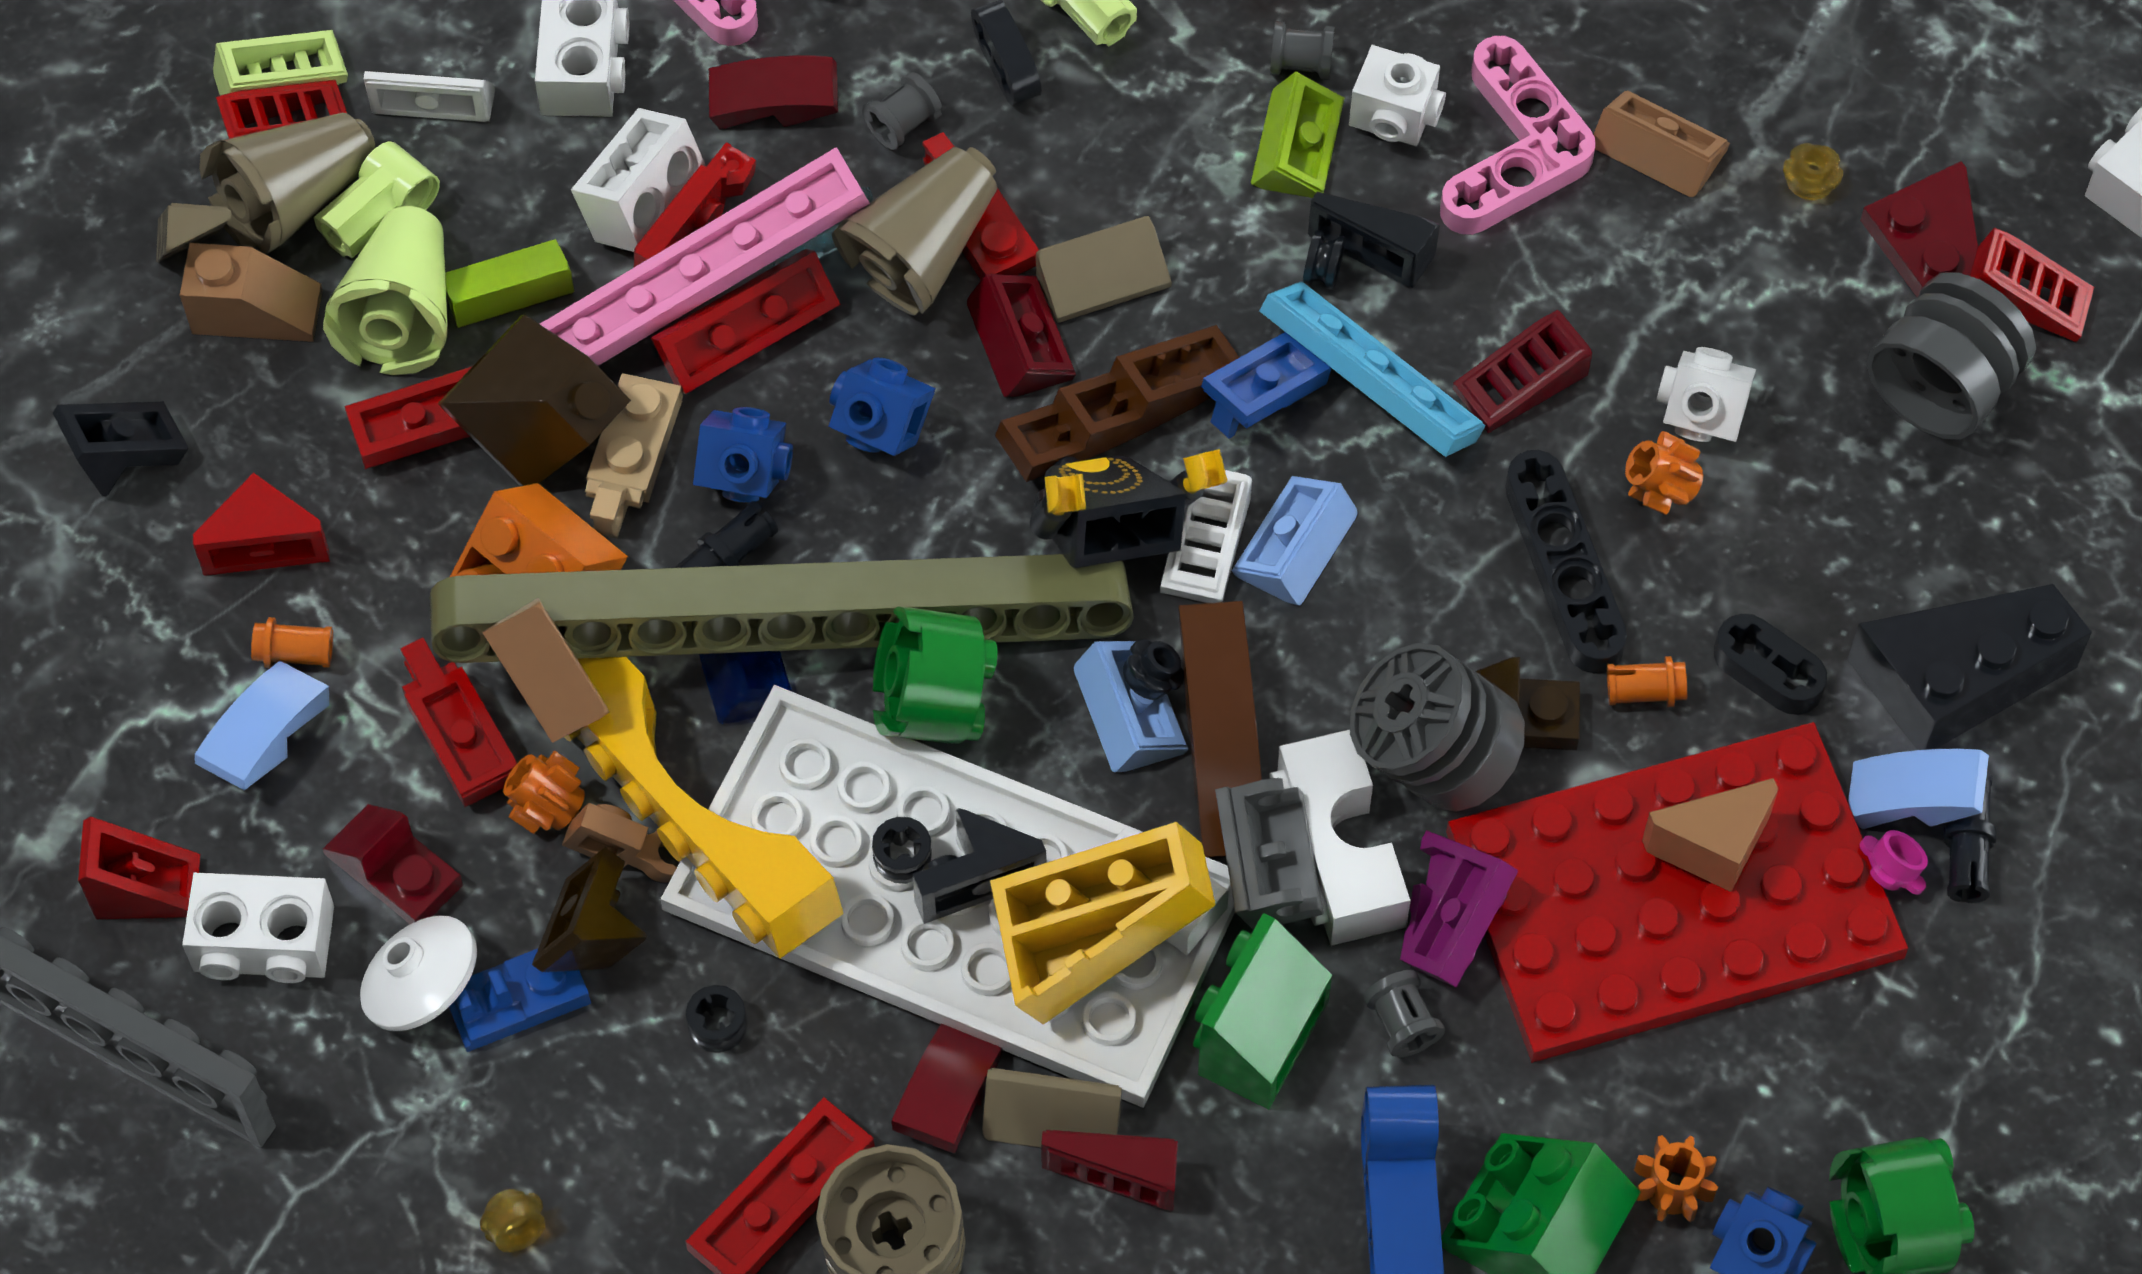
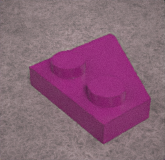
(1453, 907)

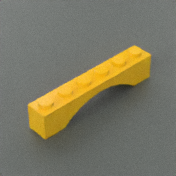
(765, 876)

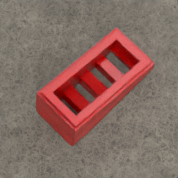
(260, 104)
(2011, 254)

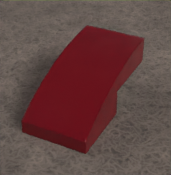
(782, 86)
(945, 1088)

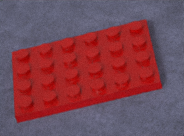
(1623, 942)

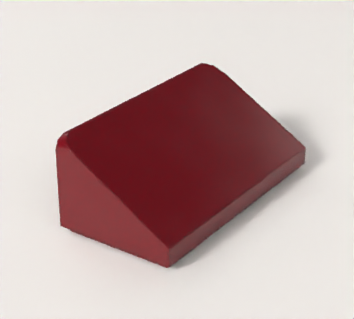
(1019, 334)

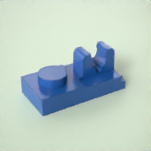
(1263, 383)
(514, 999)

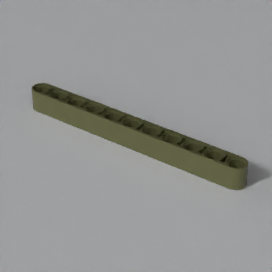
(782, 604)

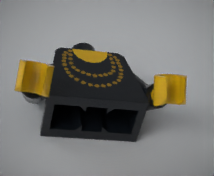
(1118, 507)

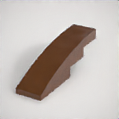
(1115, 407)
(1218, 708)

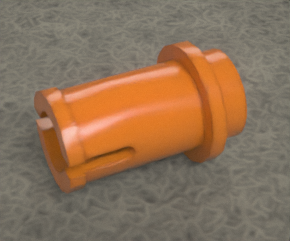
(291, 644)
(1647, 682)

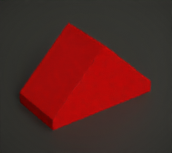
(259, 531)
(133, 873)

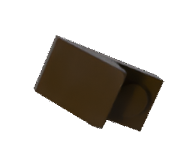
(1547, 706)
(584, 925)

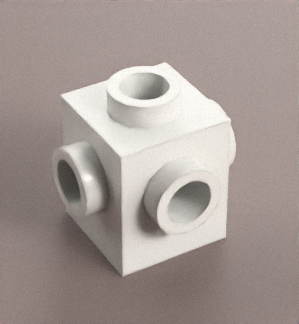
(1396, 96)
(1700, 416)

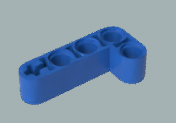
(1401, 1179)

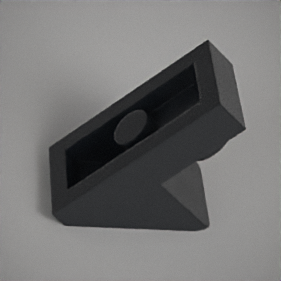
(119, 436)
(964, 881)

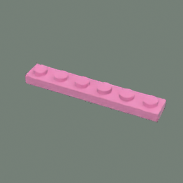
(711, 259)

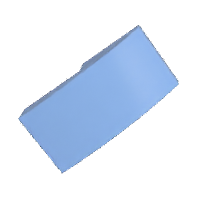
(255, 728)
(1918, 783)

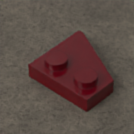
(1926, 227)

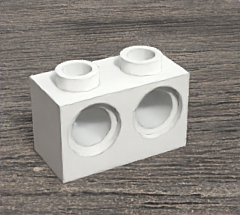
(575, 49)
(636, 177)
(263, 910)

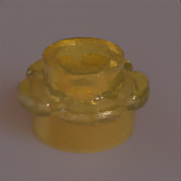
(1812, 183)
(513, 1220)

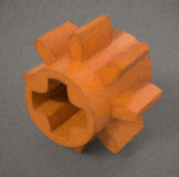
(1664, 472)
(544, 792)
(1681, 1159)

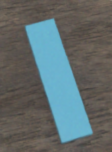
(1373, 368)

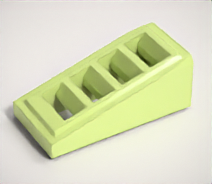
(252, 55)

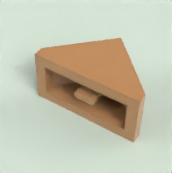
(1712, 833)

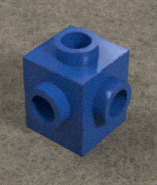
(880, 406)
(742, 454)
(1775, 1213)

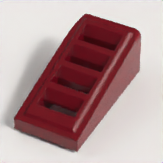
(1554, 347)
(1118, 1163)

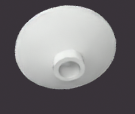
(418, 973)

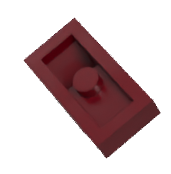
(393, 864)

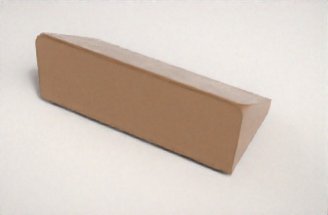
(1658, 143)
(546, 671)

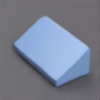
(1297, 538)
(1129, 726)

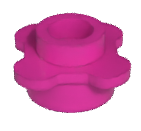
(1896, 861)

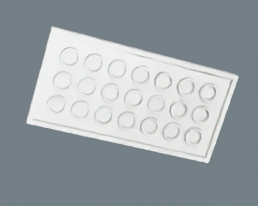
(832, 787)

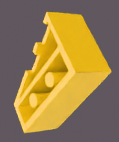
(1096, 913)

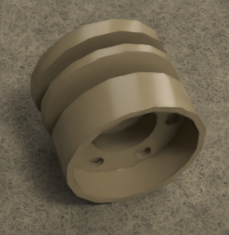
(884, 1192)

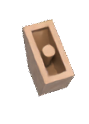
(247, 295)

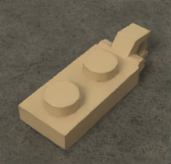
(631, 451)

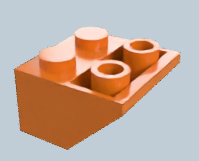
(534, 533)

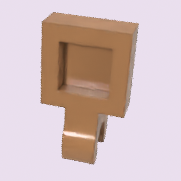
(613, 827)

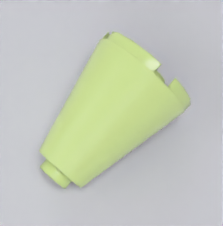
(393, 296)

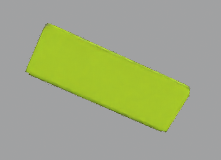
(1297, 137)
(508, 283)

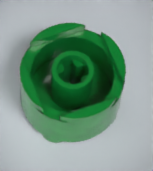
(932, 676)
(1899, 1208)

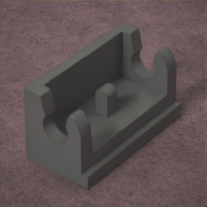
(1269, 852)

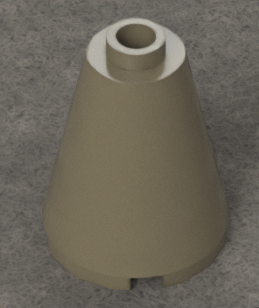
(284, 175)
(919, 228)

